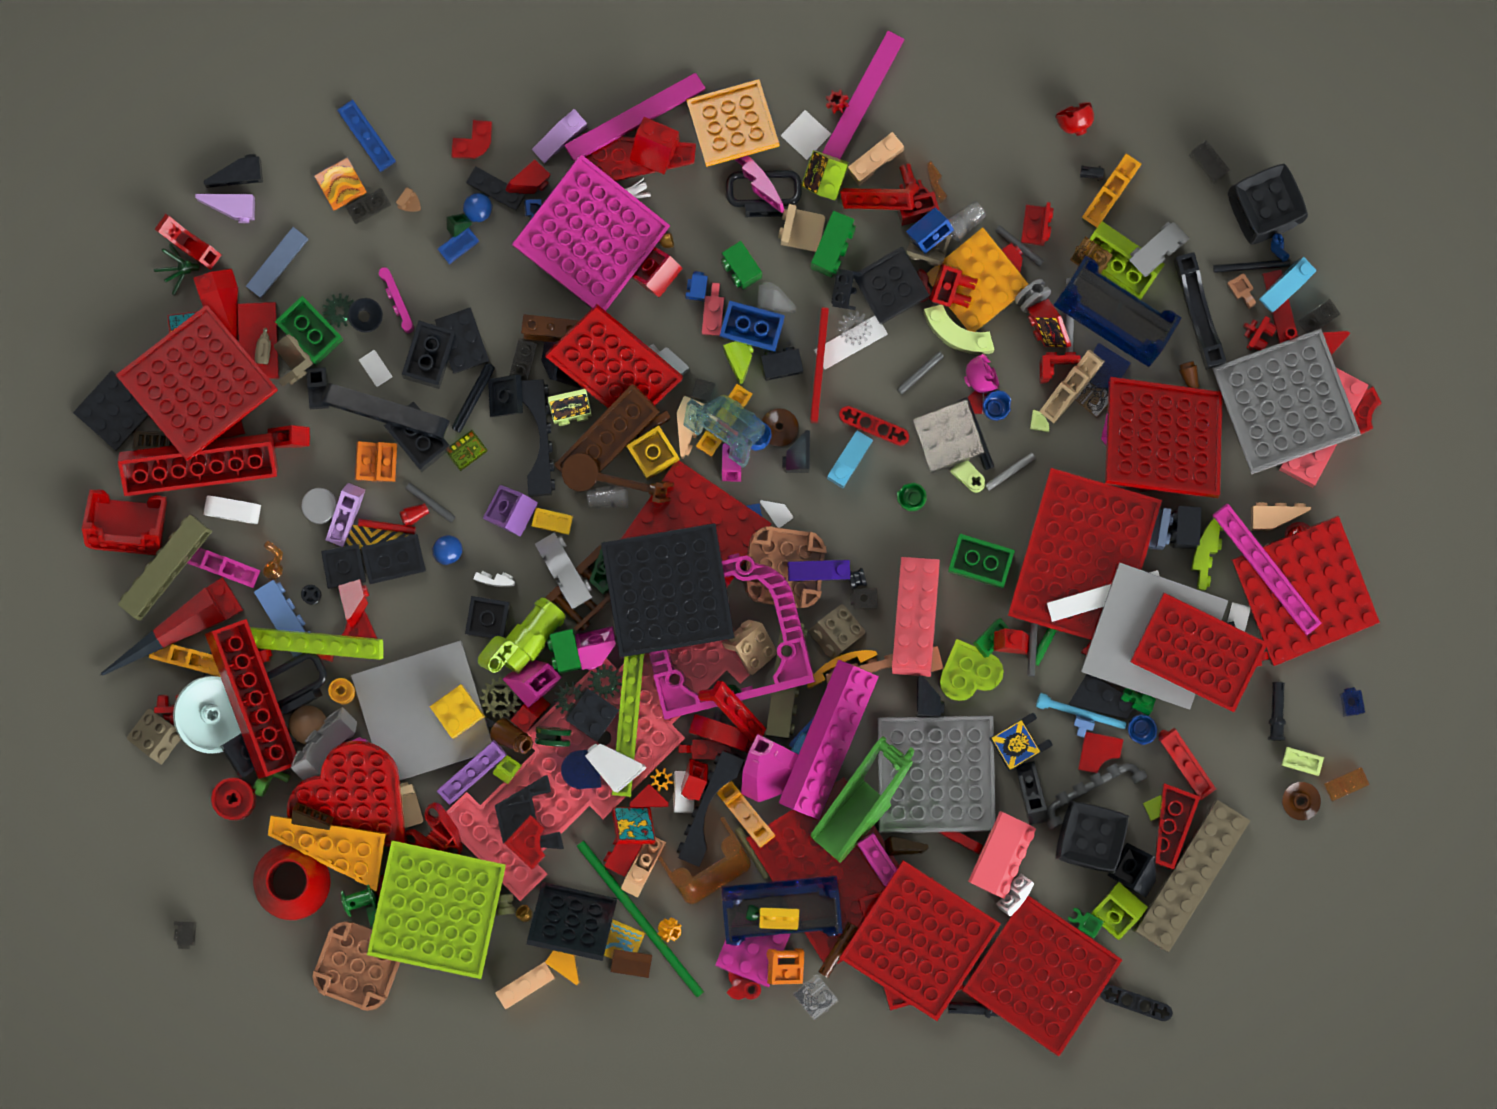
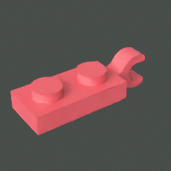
(713, 312)

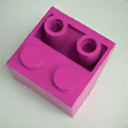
(533, 681)

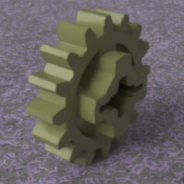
(494, 704)

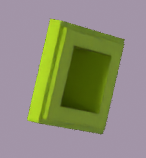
(506, 769)

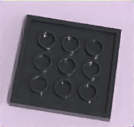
(572, 921)

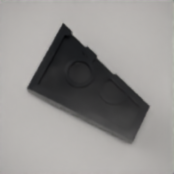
(1100, 697)

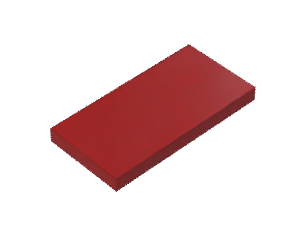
(251, 322)

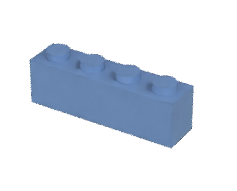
(280, 609)

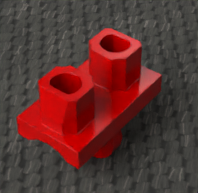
(1265, 327)
(164, 707)

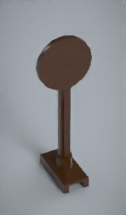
(582, 472)

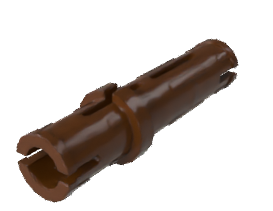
(833, 957)

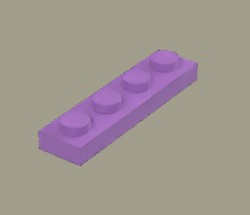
(471, 772)

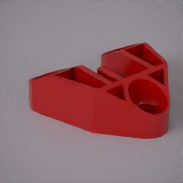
(444, 832)

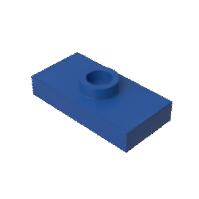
(458, 245)

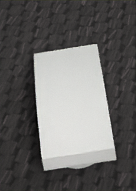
(503, 580)
(1239, 614)
(680, 803)
(1018, 893)

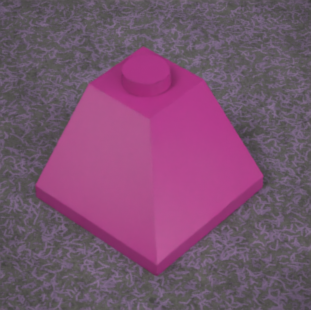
(594, 646)

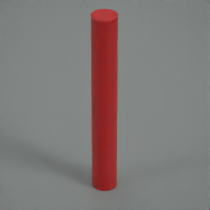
(387, 526)

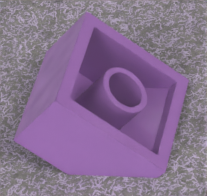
(510, 510)

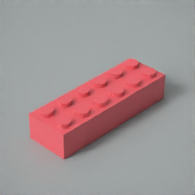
(1310, 467)
(915, 616)

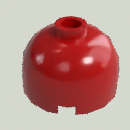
(1076, 119)

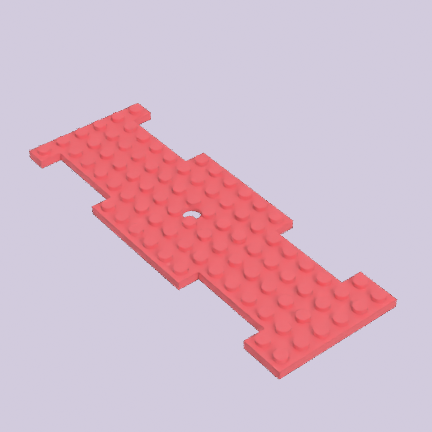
(564, 804)

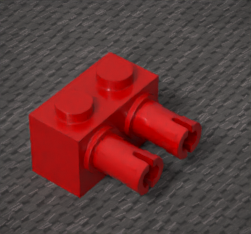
(946, 284)

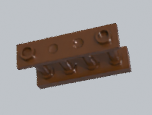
(545, 328)
(585, 571)

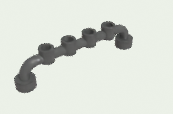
(1096, 781)

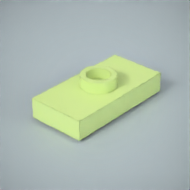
(1302, 761)

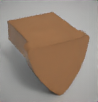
(409, 201)

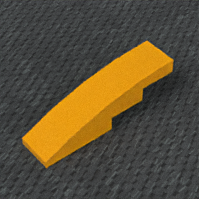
(1111, 190)
(187, 659)

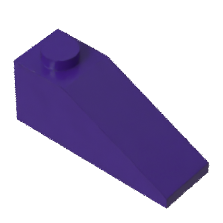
(819, 570)

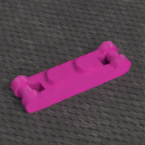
(399, 308)

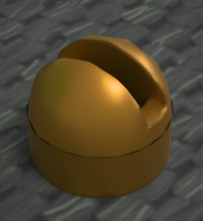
(667, 240)
(524, 913)

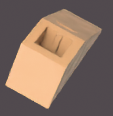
(685, 434)
(1270, 517)
(642, 867)

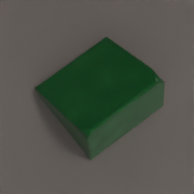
(457, 224)

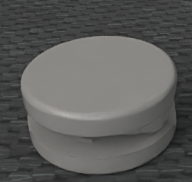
(1032, 294)
(319, 505)

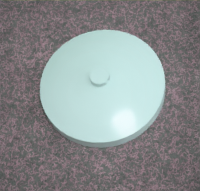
(205, 715)

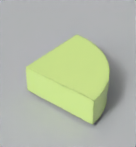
(1039, 422)

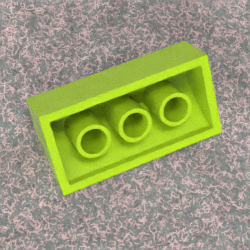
(1119, 267)

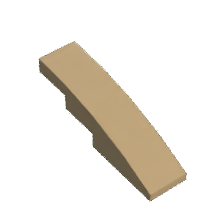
(1072, 386)

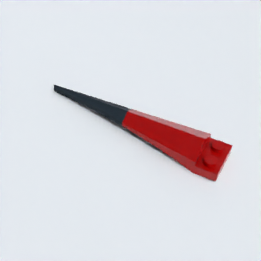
(203, 611)

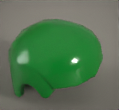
(911, 497)

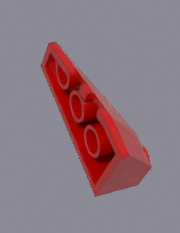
(220, 293)

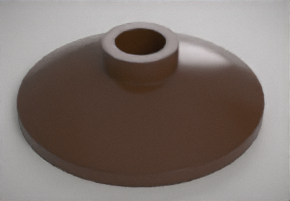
(790, 426)
(1311, 799)

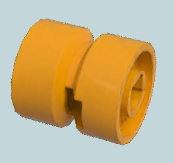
(342, 691)

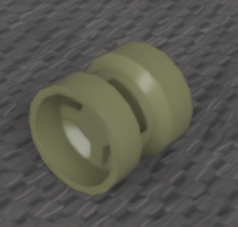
(505, 905)

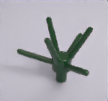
(183, 267)

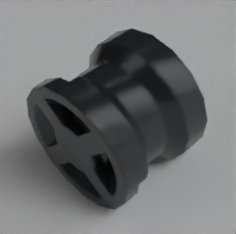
(857, 578)
(307, 594)

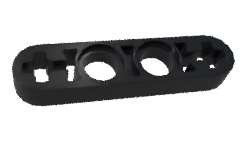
(1135, 1005)

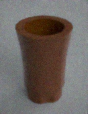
(510, 736)

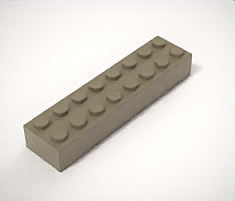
(1192, 876)

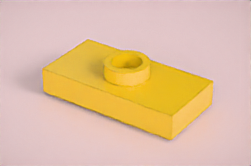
(552, 521)

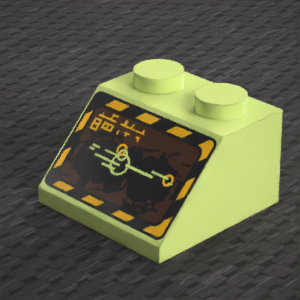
(570, 407)

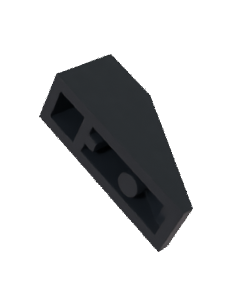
(242, 171)
(1032, 793)

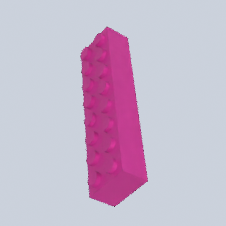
(828, 739)

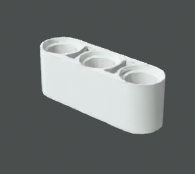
(232, 509)

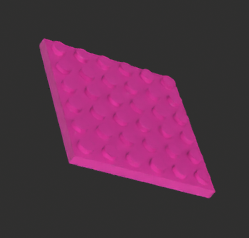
(590, 234)

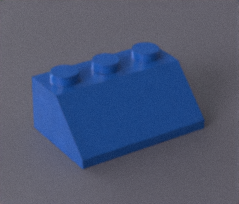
(752, 326)

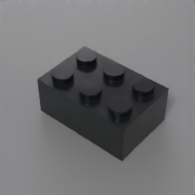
(419, 447)

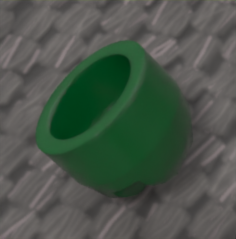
(750, 914)

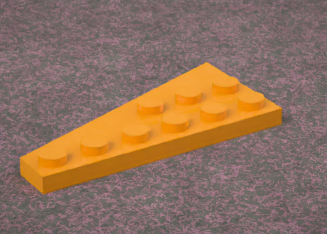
(342, 848)

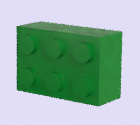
(833, 244)
(309, 329)
(981, 561)

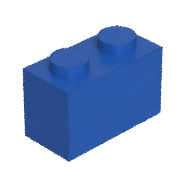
(930, 230)

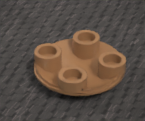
(305, 721)

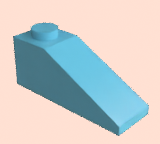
(1287, 284)
(849, 459)

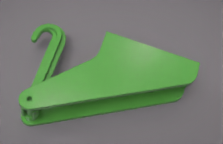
(859, 805)

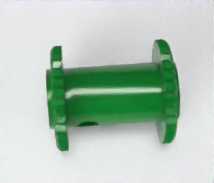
(360, 899)

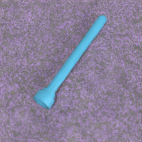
(1045, 702)

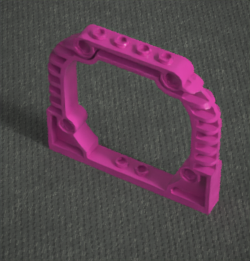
(793, 669)

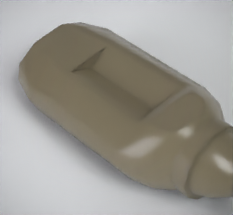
(263, 348)

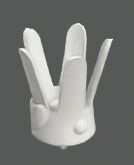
(636, 189)

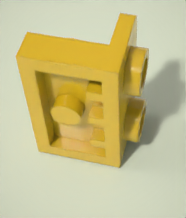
(779, 918)

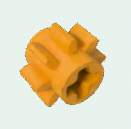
(659, 775)
(669, 929)

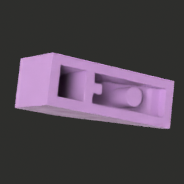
(559, 135)
(236, 206)
(345, 514)

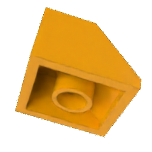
(564, 964)

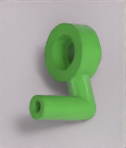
(261, 786)

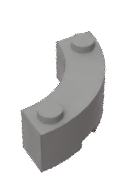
(1153, 253)
(560, 566)
(319, 743)

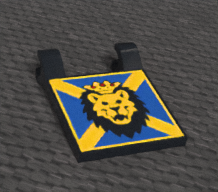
(1016, 743)

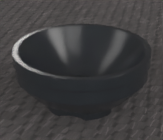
(374, 311)

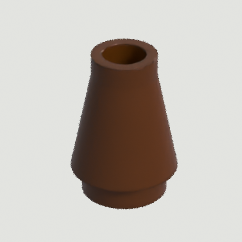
(1189, 374)

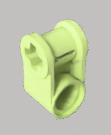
(966, 473)

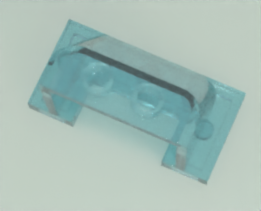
(727, 422)

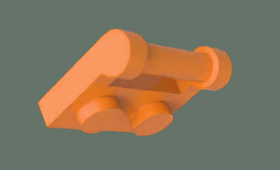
(785, 972)

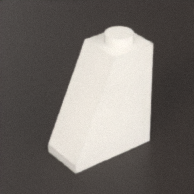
(613, 766)

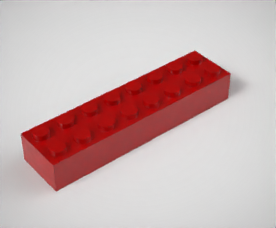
(217, 463)
(252, 698)

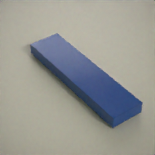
(366, 135)

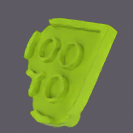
(969, 671)

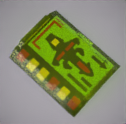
(466, 450)

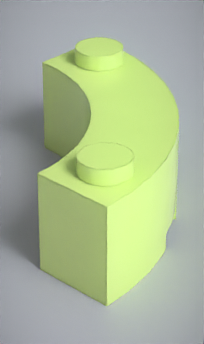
(955, 336)

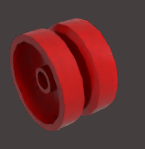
(225, 791)

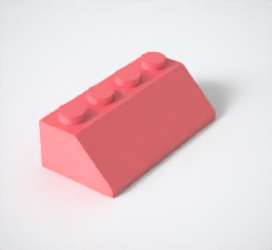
(1002, 855)

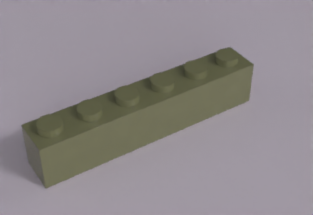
(164, 567)
(782, 702)

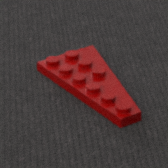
(615, 156)

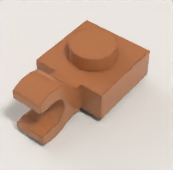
(1241, 289)

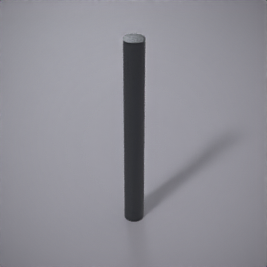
(1251, 266)

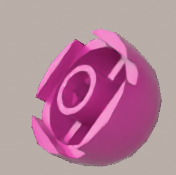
(981, 375)

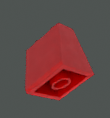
(654, 145)

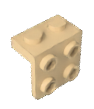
(801, 229)
(752, 645)
(410, 804)

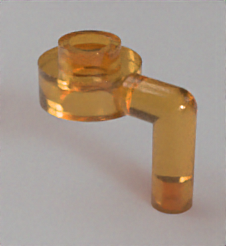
(273, 569)

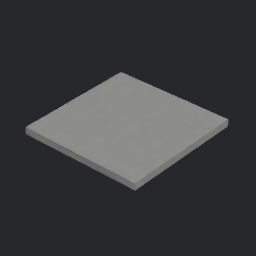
(1286, 401)
(1123, 622)
(398, 712)
(949, 778)

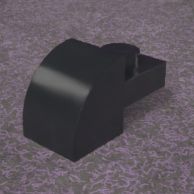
(316, 383)

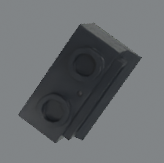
(843, 289)

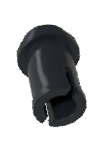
(1092, 172)

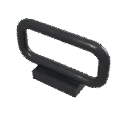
(760, 207)
(306, 694)

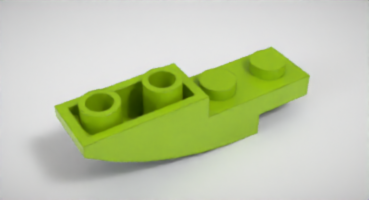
(1209, 544)

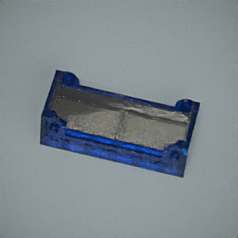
(1116, 313)
(814, 897)

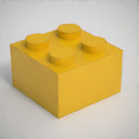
(653, 452)
(457, 711)

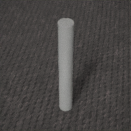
(1010, 471)

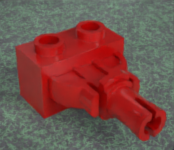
(923, 199)

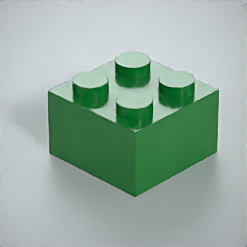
(741, 265)
(565, 651)

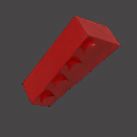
(1174, 821)

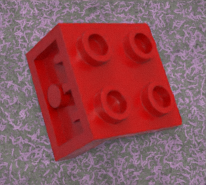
(1035, 224)
(1047, 363)

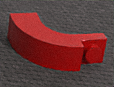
(187, 242)
(720, 733)

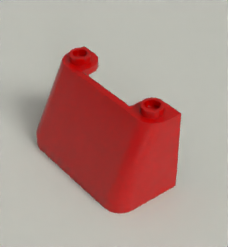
(123, 524)

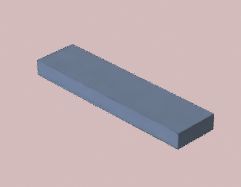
(277, 262)

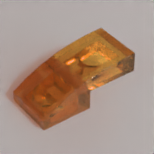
(934, 177)
(1346, 784)

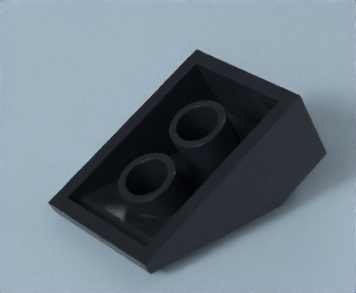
(428, 355)

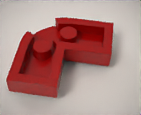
(476, 146)

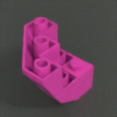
(766, 769)

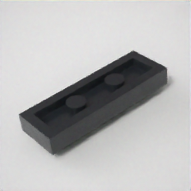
(494, 188)

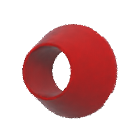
(311, 899)

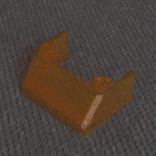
(714, 877)

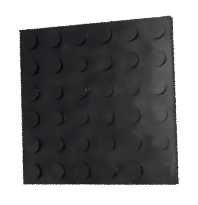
(668, 590)

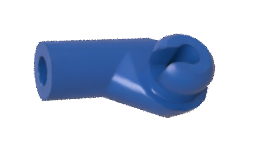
(1277, 247)

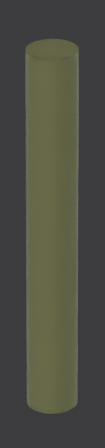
(742, 836)

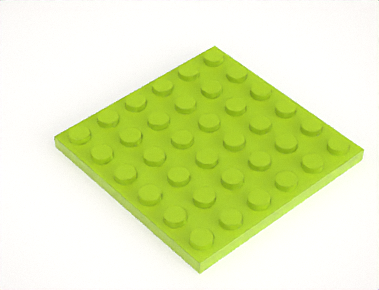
(436, 909)

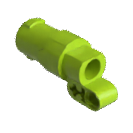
(524, 640)

